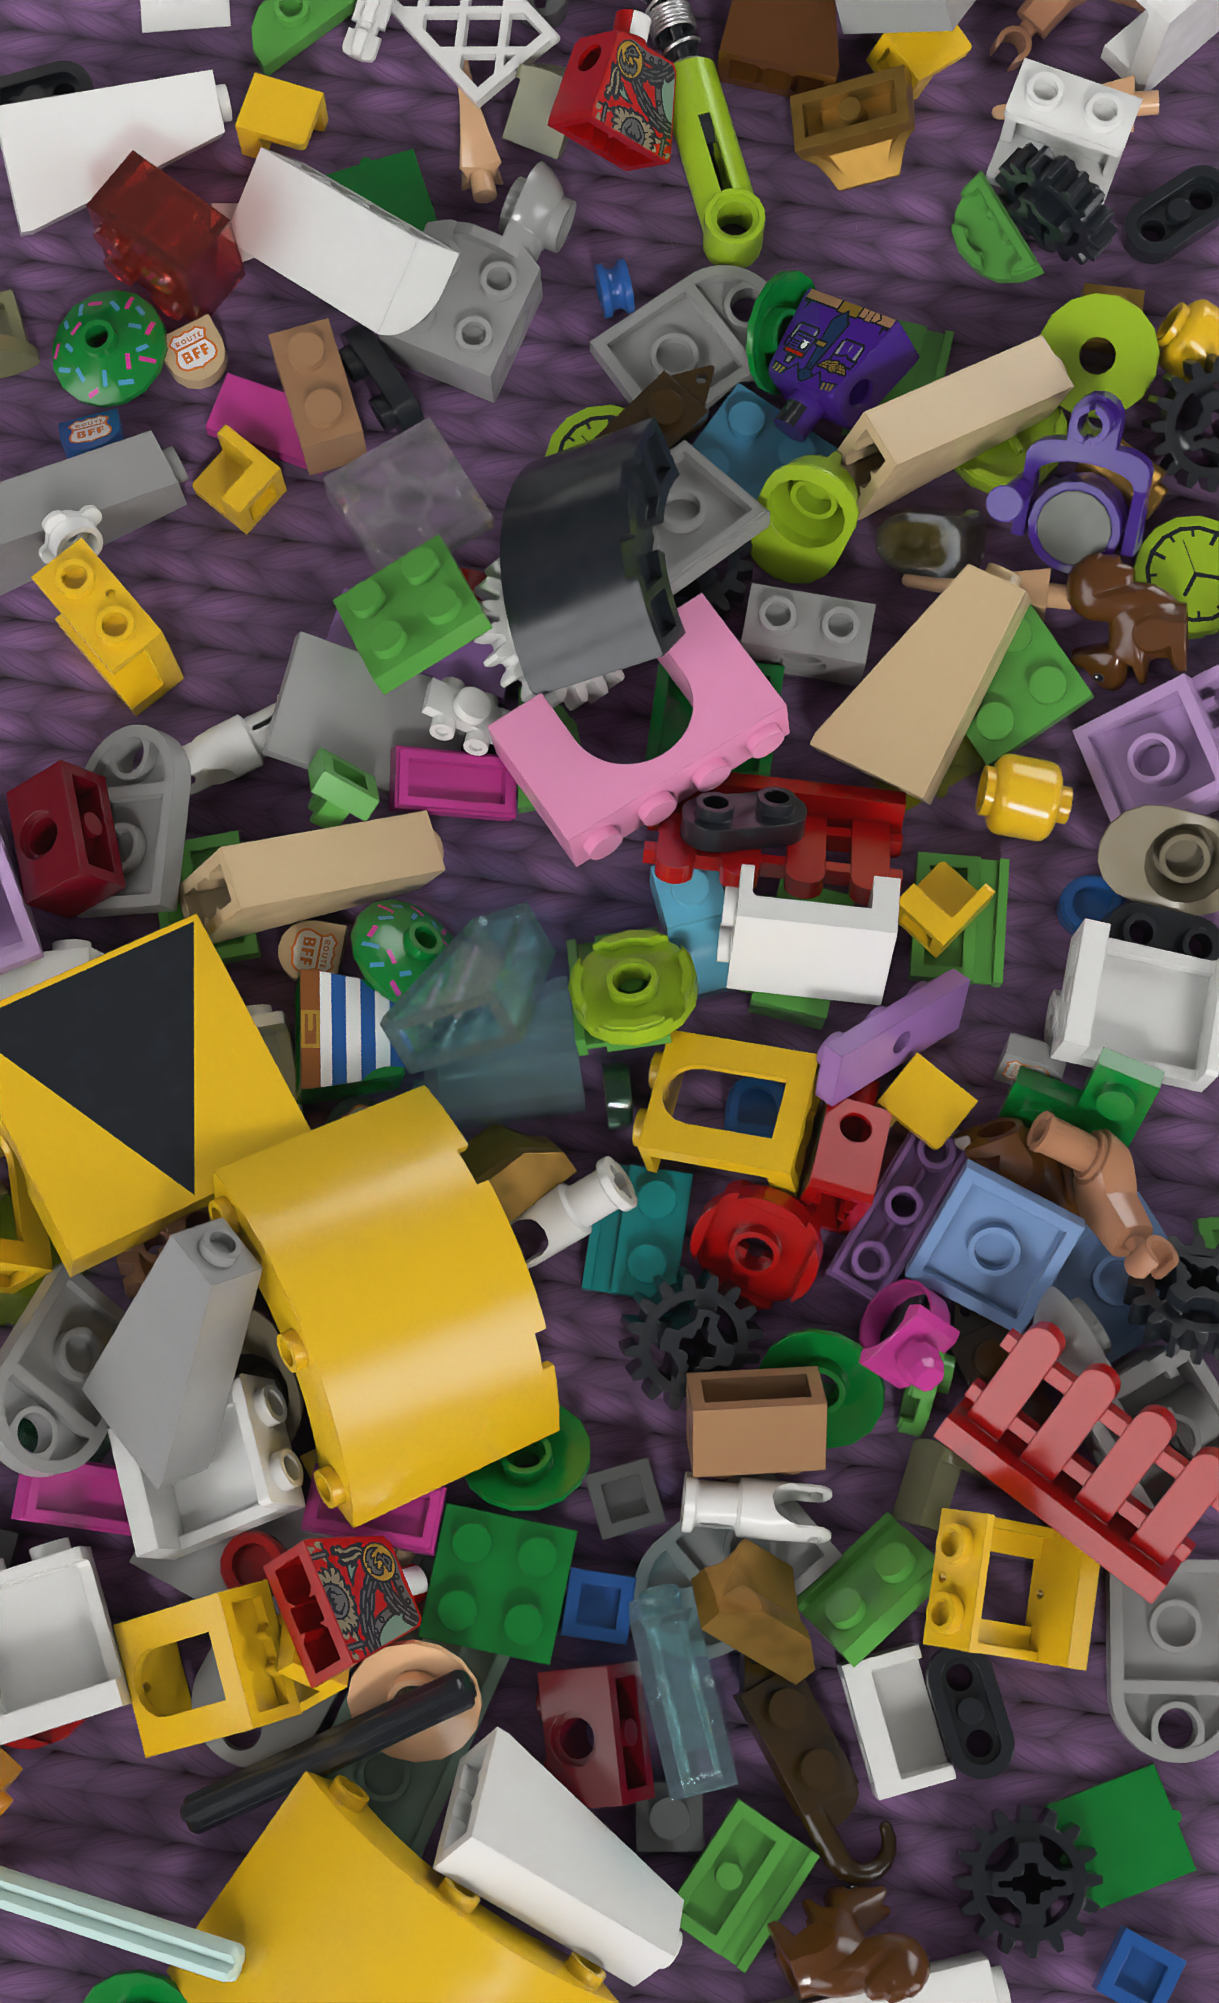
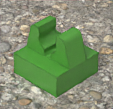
(339, 790)

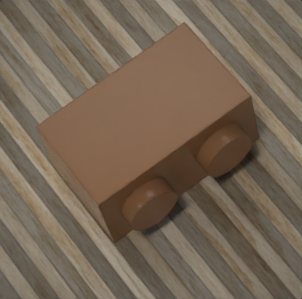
(318, 396)
(756, 1421)

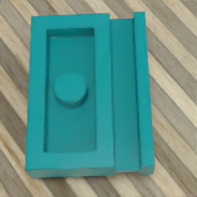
(643, 1242)

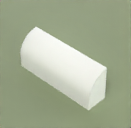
(340, 245)

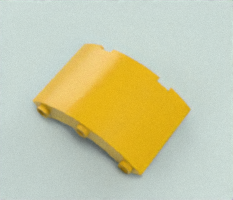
(394, 1301)
(357, 1917)

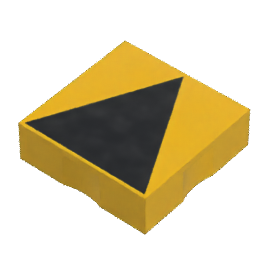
(134, 1089)

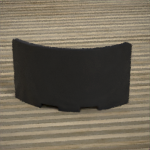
(581, 559)

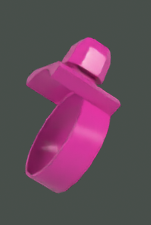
(914, 1347)

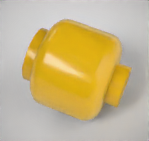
(1188, 333)
(1023, 797)

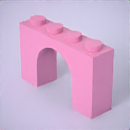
(601, 802)

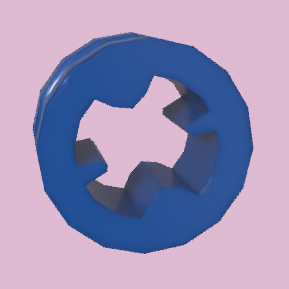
(614, 288)

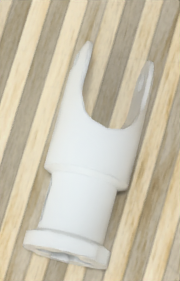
(228, 749)
(572, 1210)
(750, 1508)

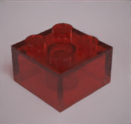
(165, 240)

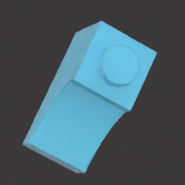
(692, 917)

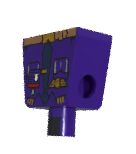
(836, 363)

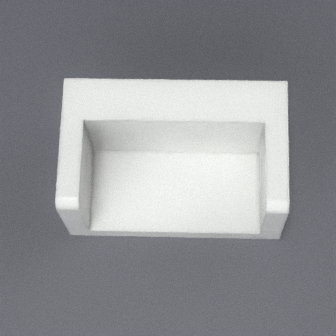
(894, 1722)

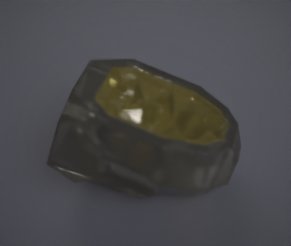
(931, 540)

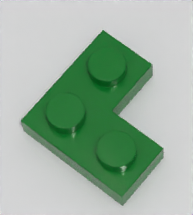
(1112, 1097)

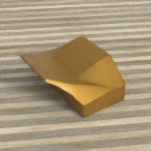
(856, 127)
(517, 1166)
(754, 1609)

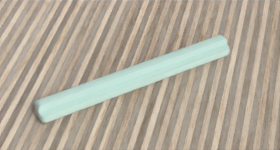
(121, 1926)

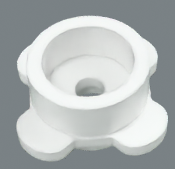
(67, 527)

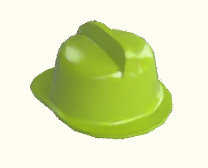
(810, 518)

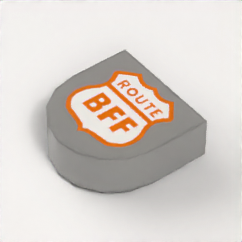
(1027, 1053)

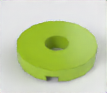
(1126, 329)
(641, 1015)

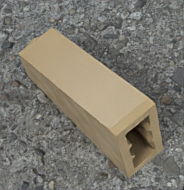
(951, 422)
(928, 687)
(311, 874)

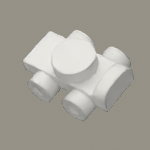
(461, 708)

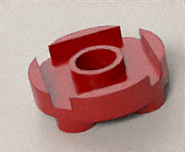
(765, 1214)

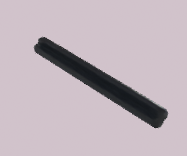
(329, 1751)

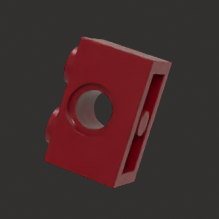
(65, 840)
(613, 1704)

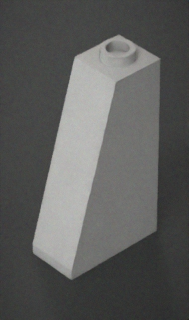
(125, 480)
(177, 1353)

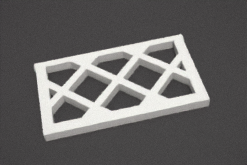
(452, 58)

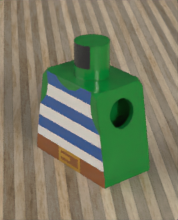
(341, 1039)

